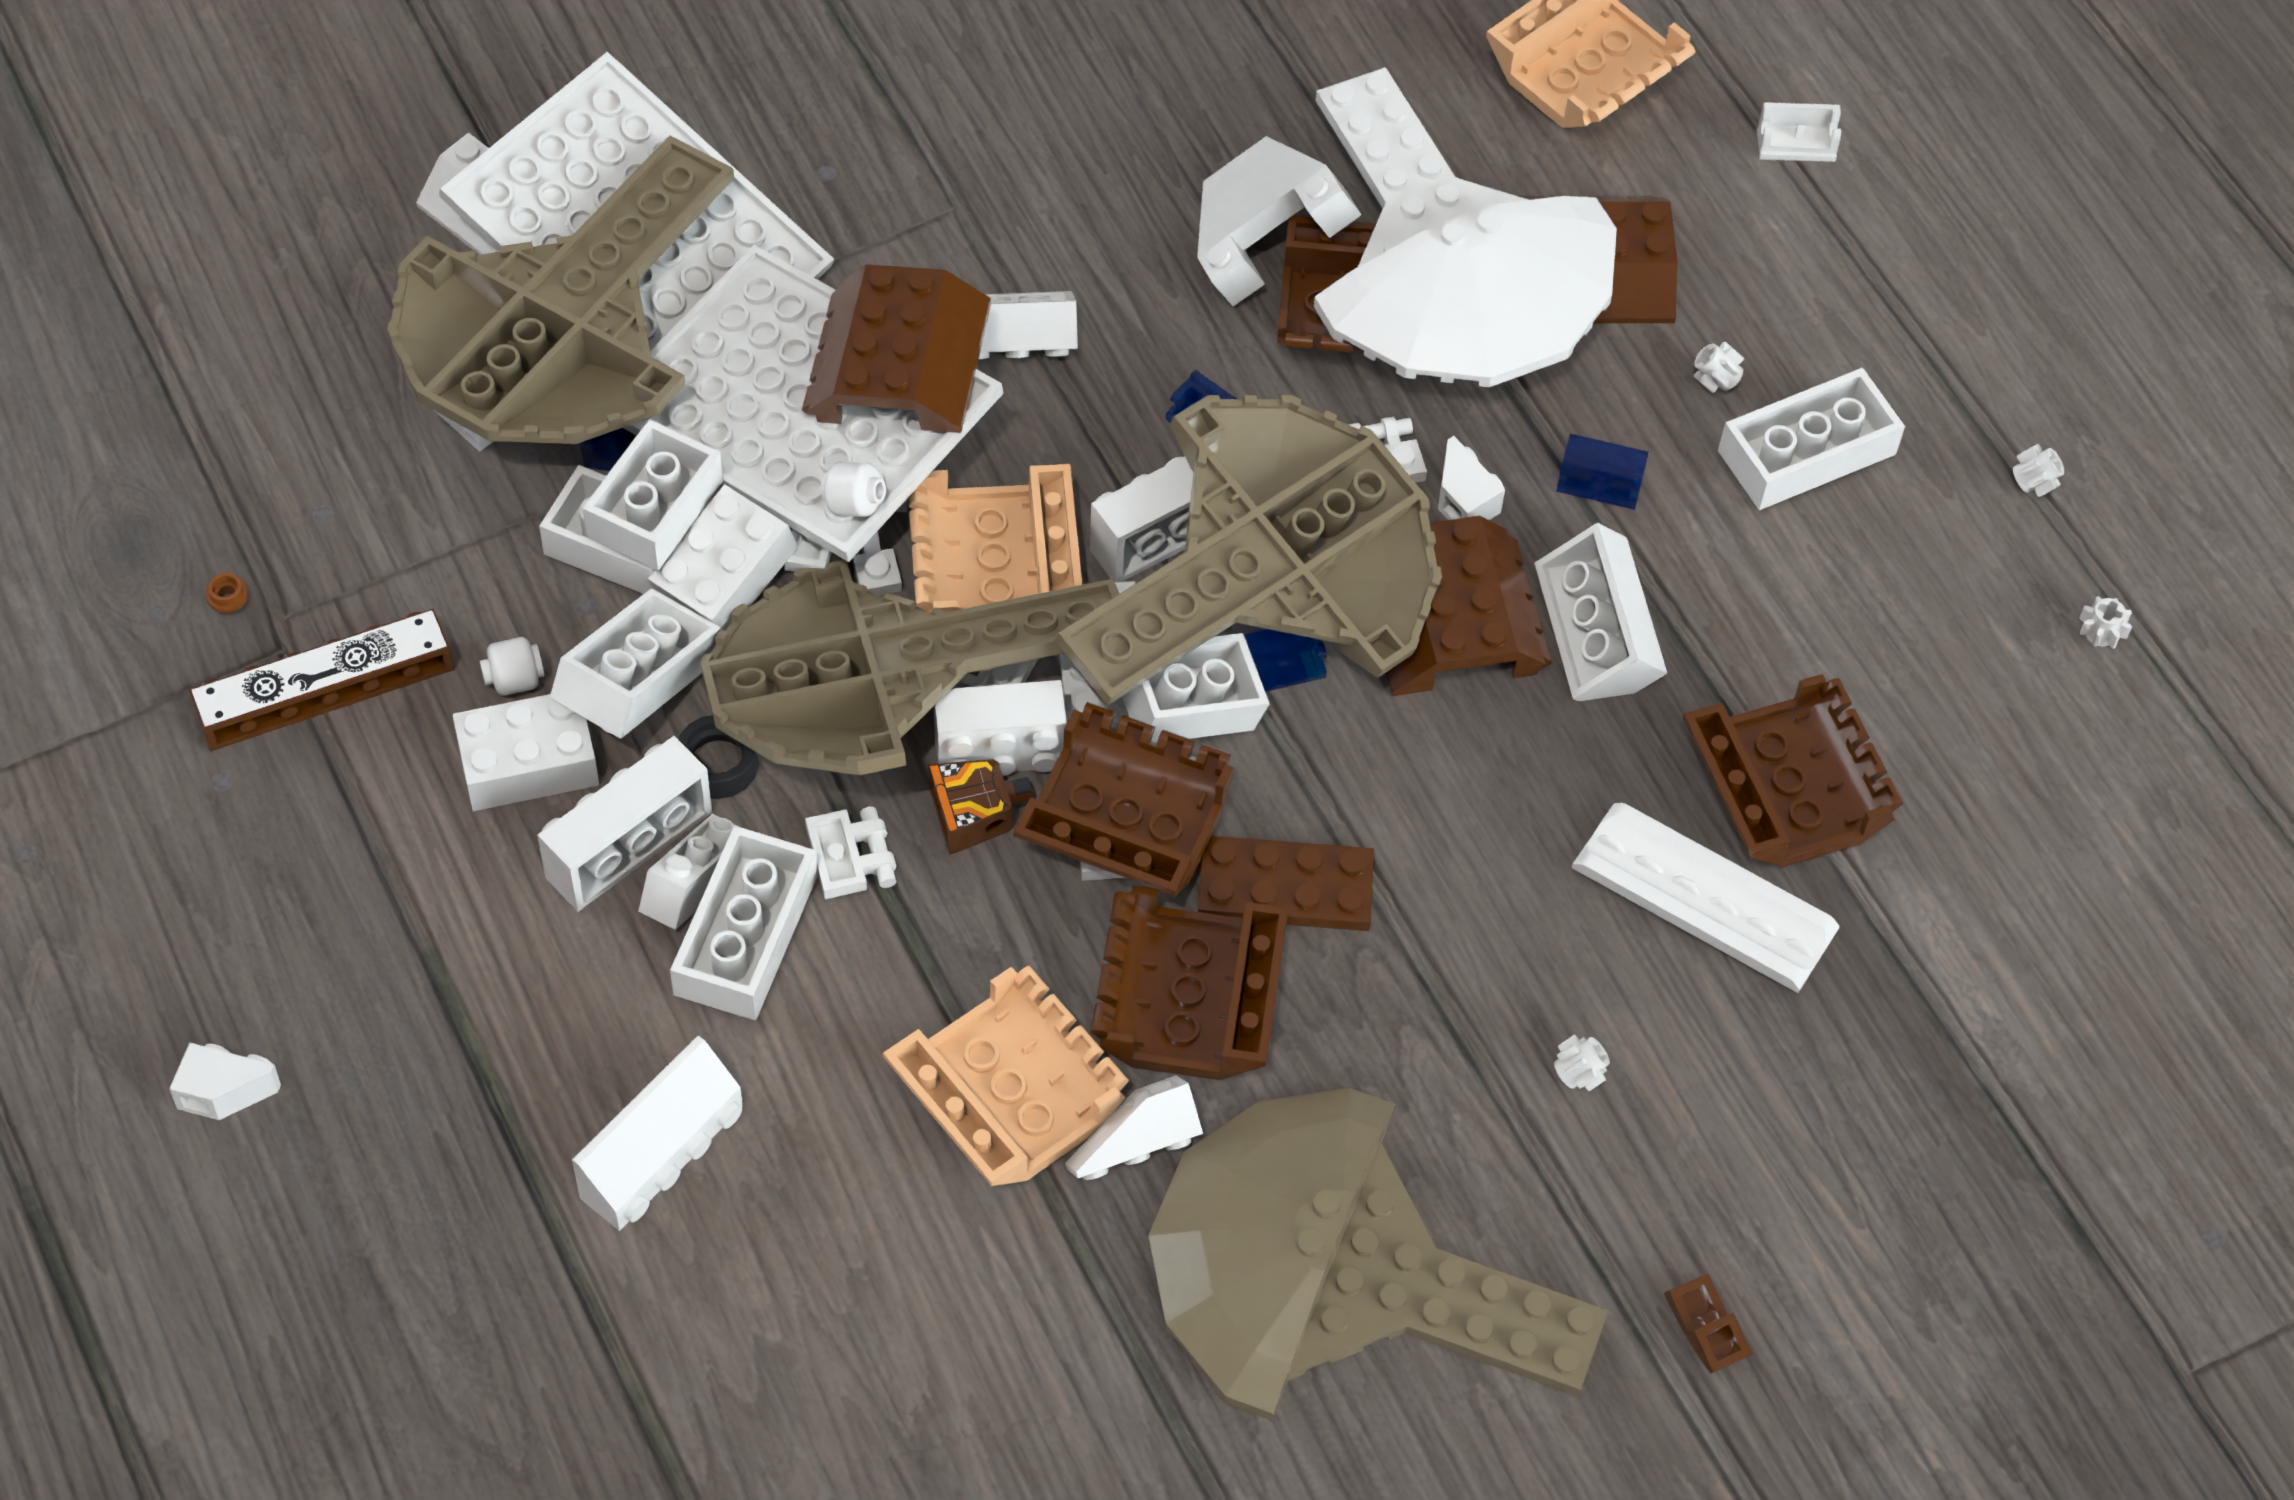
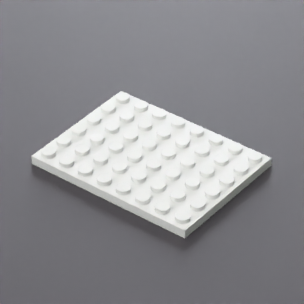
(579, 151)
(746, 379)

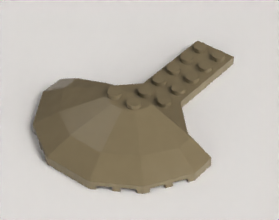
(557, 332)
(1286, 533)
(842, 674)
(1303, 1248)

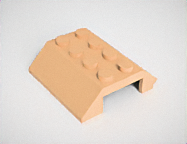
(1583, 56)
(993, 540)
(1012, 1079)

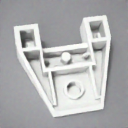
(1254, 198)

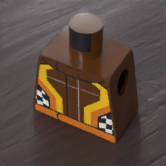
(974, 801)

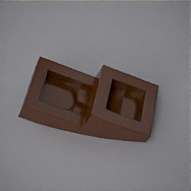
(1706, 1324)

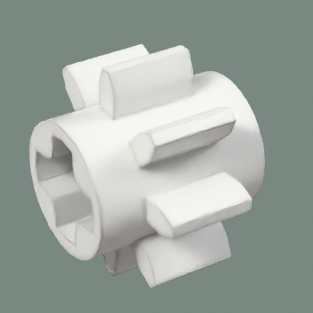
(1718, 367)
(2038, 470)
(2105, 622)
(1581, 1062)

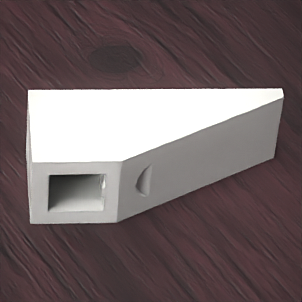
(682, 875)
(1145, 1122)

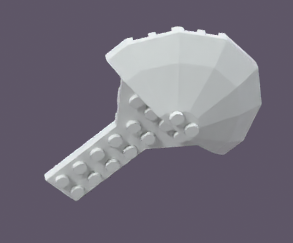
(1454, 269)

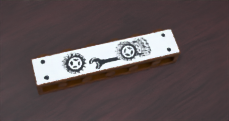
(321, 679)

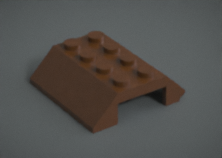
(1643, 260)
(1309, 268)
(899, 344)
(1477, 610)
(1796, 773)
(1129, 800)
(1188, 986)

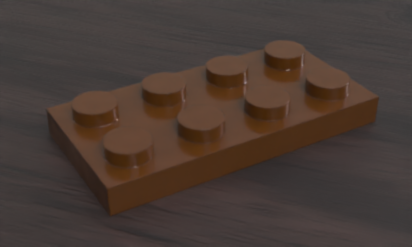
(1315, 881)

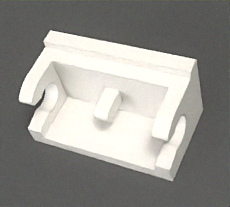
(1799, 132)

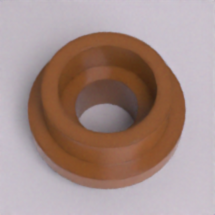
(226, 584)

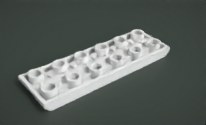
(1707, 895)

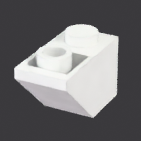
(1467, 486)
(221, 1083)

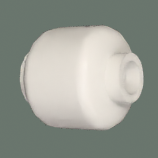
(853, 489)
(512, 666)

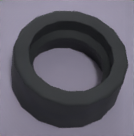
(724, 783)

